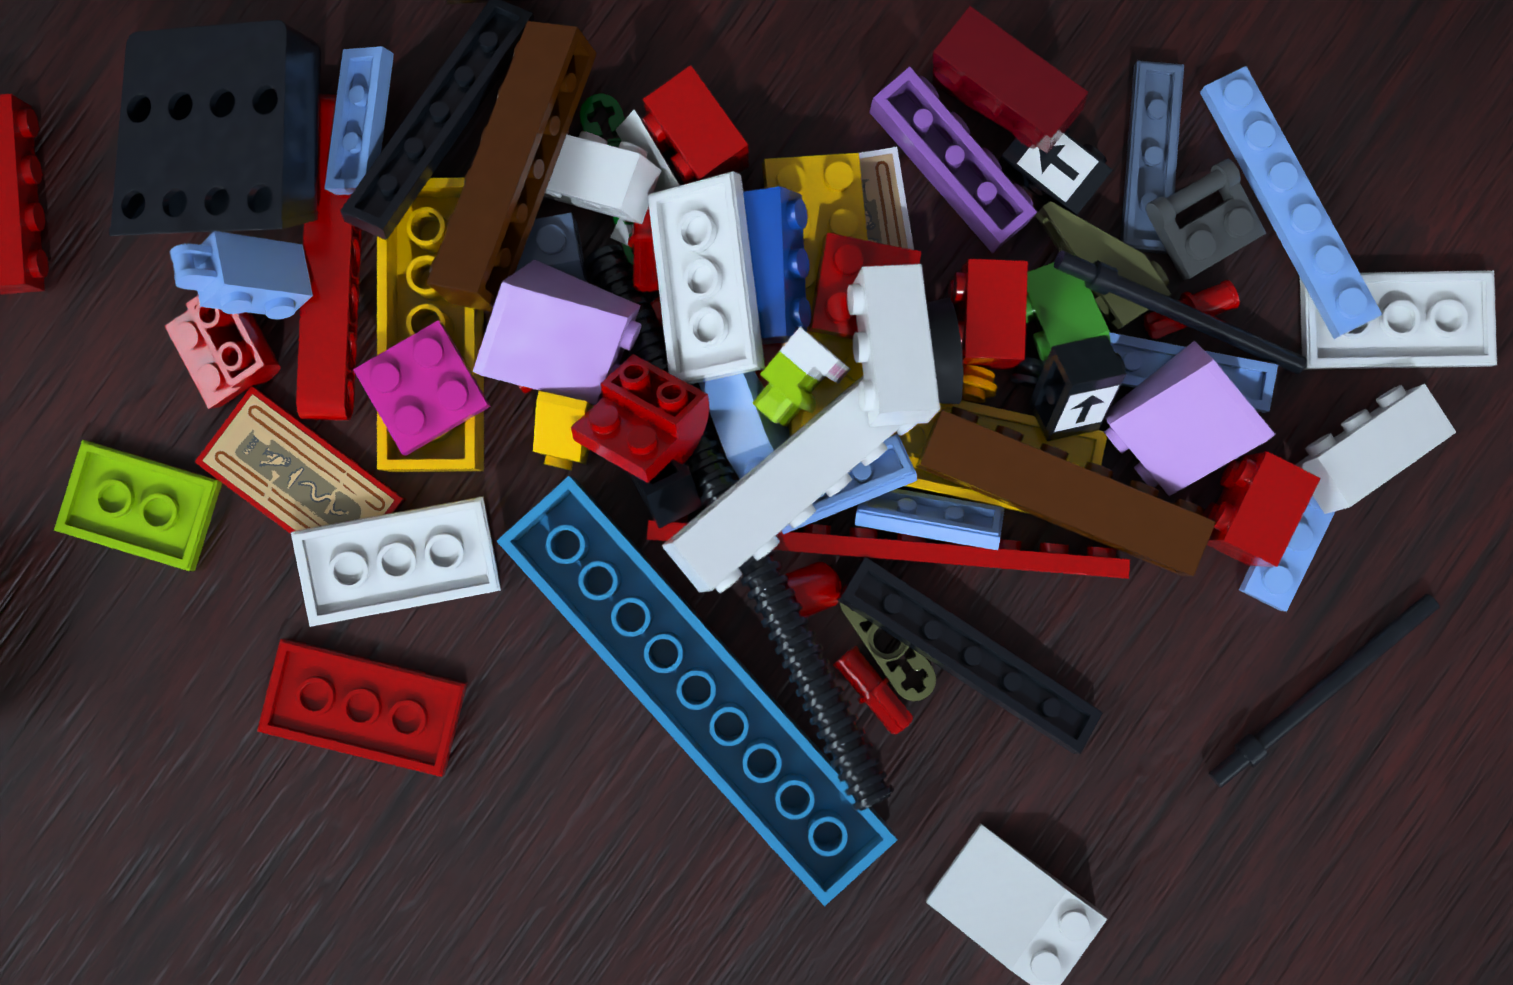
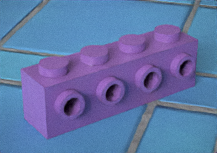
(952, 159)

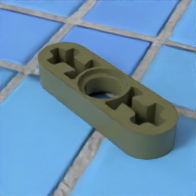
(896, 675)

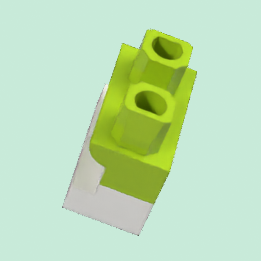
(795, 375)

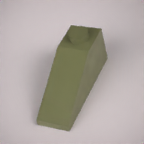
(1092, 244)

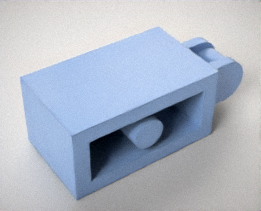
(244, 274)

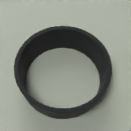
(946, 350)

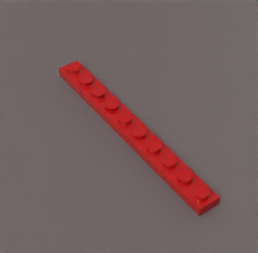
(865, 543)

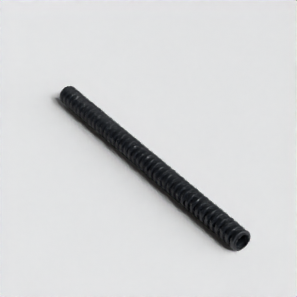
(762, 575)

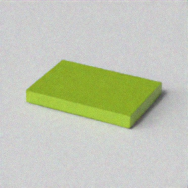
(138, 505)

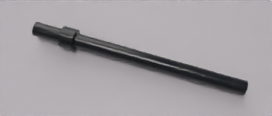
(1105, 279)
(1253, 749)

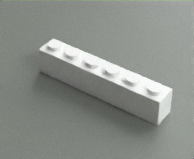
(778, 492)

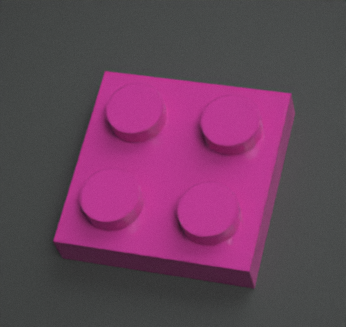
(421, 388)

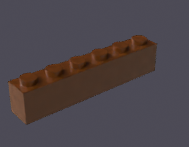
(512, 165)
(1066, 493)

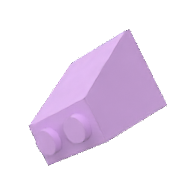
(556, 333)
(1185, 421)

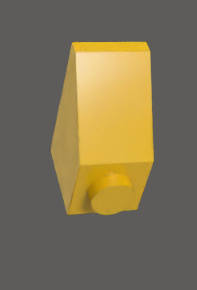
(553, 432)

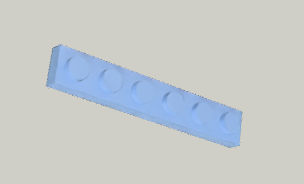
(1290, 202)

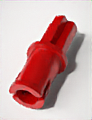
(644, 257)
(1211, 301)
(874, 691)

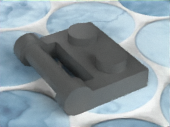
(1212, 233)

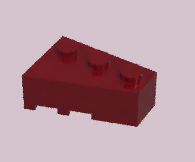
(1006, 81)

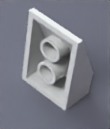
(1016, 909)

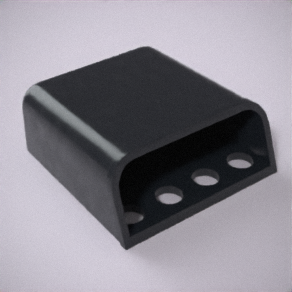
(217, 130)

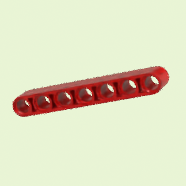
(331, 315)

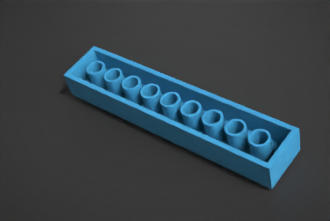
(696, 689)

